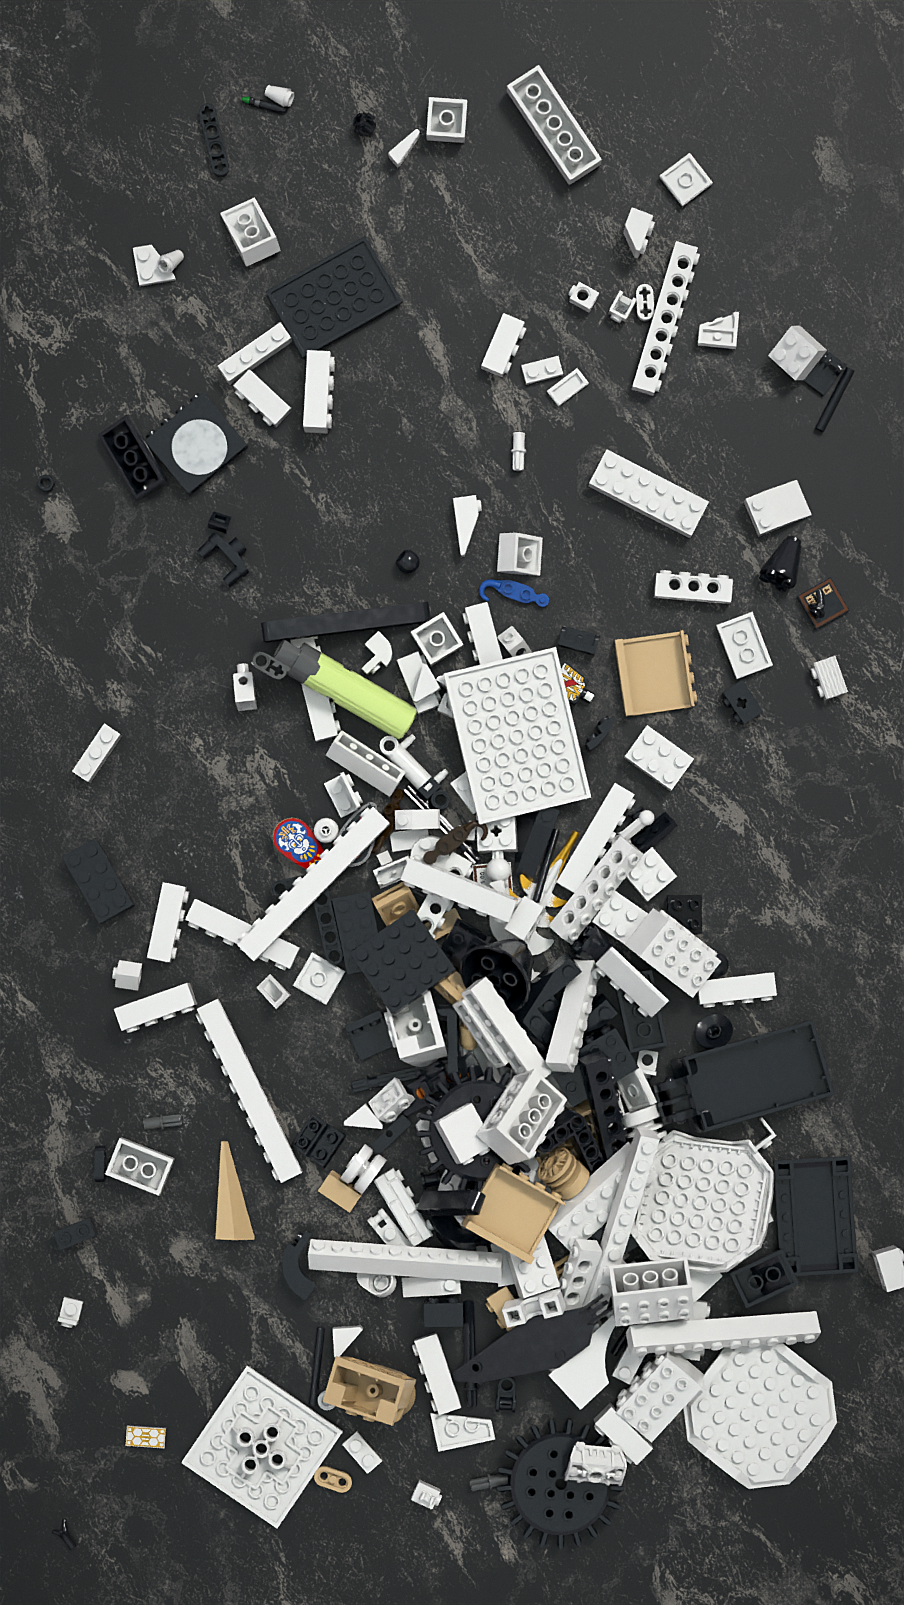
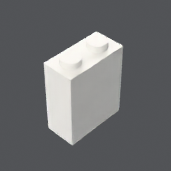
(459, 1134)

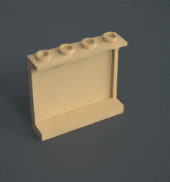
(655, 673)
(514, 1212)

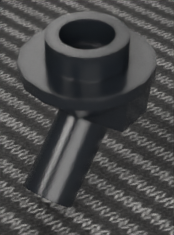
(817, 609)

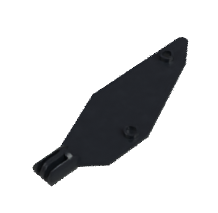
(535, 1345)

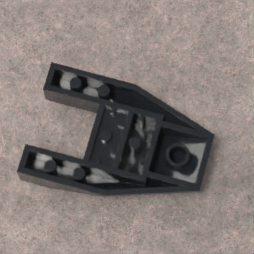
(542, 1008)

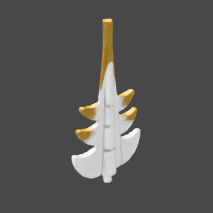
(537, 943)

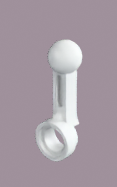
(645, 818)

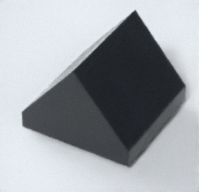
(219, 522)

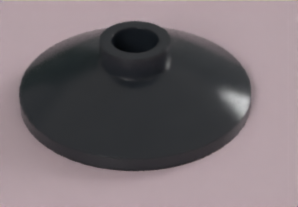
(709, 1026)

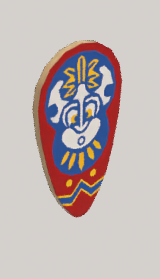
(297, 842)

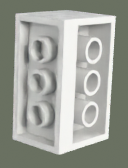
(522, 1117)

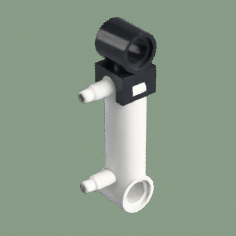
(415, 773)

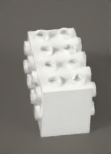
(673, 951)
(651, 1291)
(659, 1393)

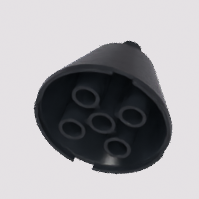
(505, 965)

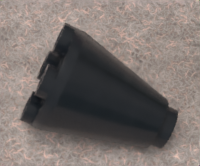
(783, 565)
(590, 944)

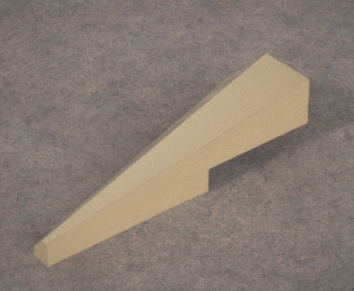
(232, 1213)

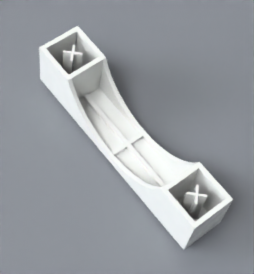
(586, 1372)

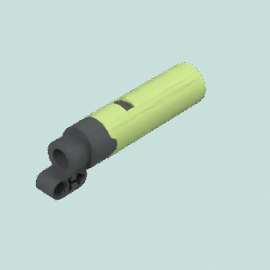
(341, 685)

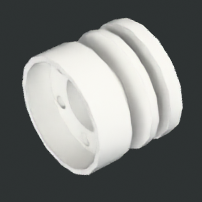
(643, 1119)

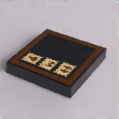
(834, 603)

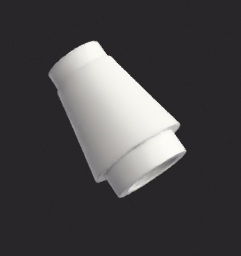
(280, 95)
(169, 261)

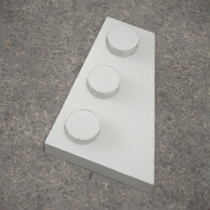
(460, 1431)

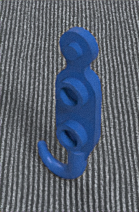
(514, 591)

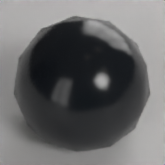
(408, 561)

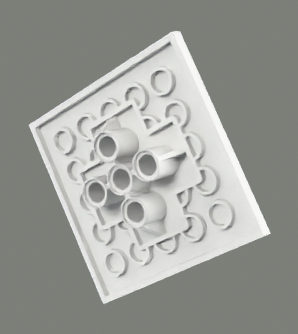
(252, 1408)

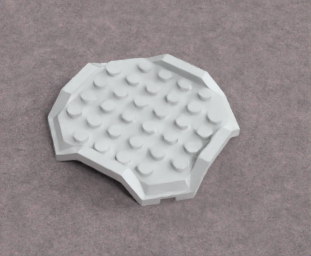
(705, 1203)
(761, 1414)

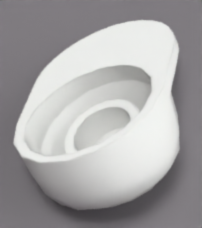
(377, 1284)

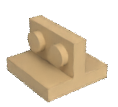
(395, 903)

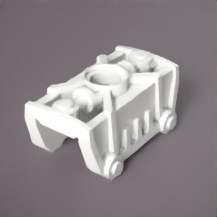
(596, 1464)

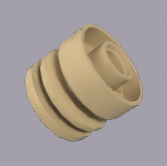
(563, 1173)

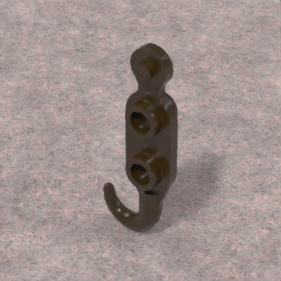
(389, 815)
(453, 840)

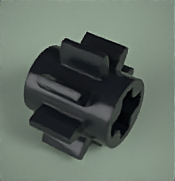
(364, 124)

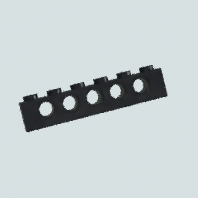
(591, 1066)

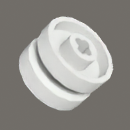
(362, 1168)

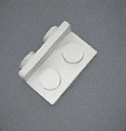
(391, 1101)

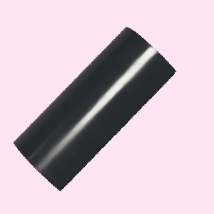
(133, 457)

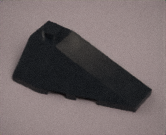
(532, 838)

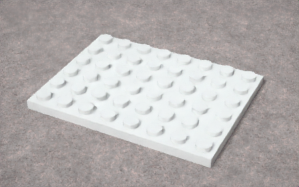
(517, 735)

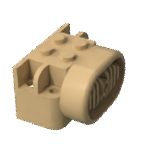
(369, 1390)

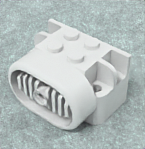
(417, 1032)

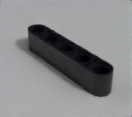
(451, 1203)

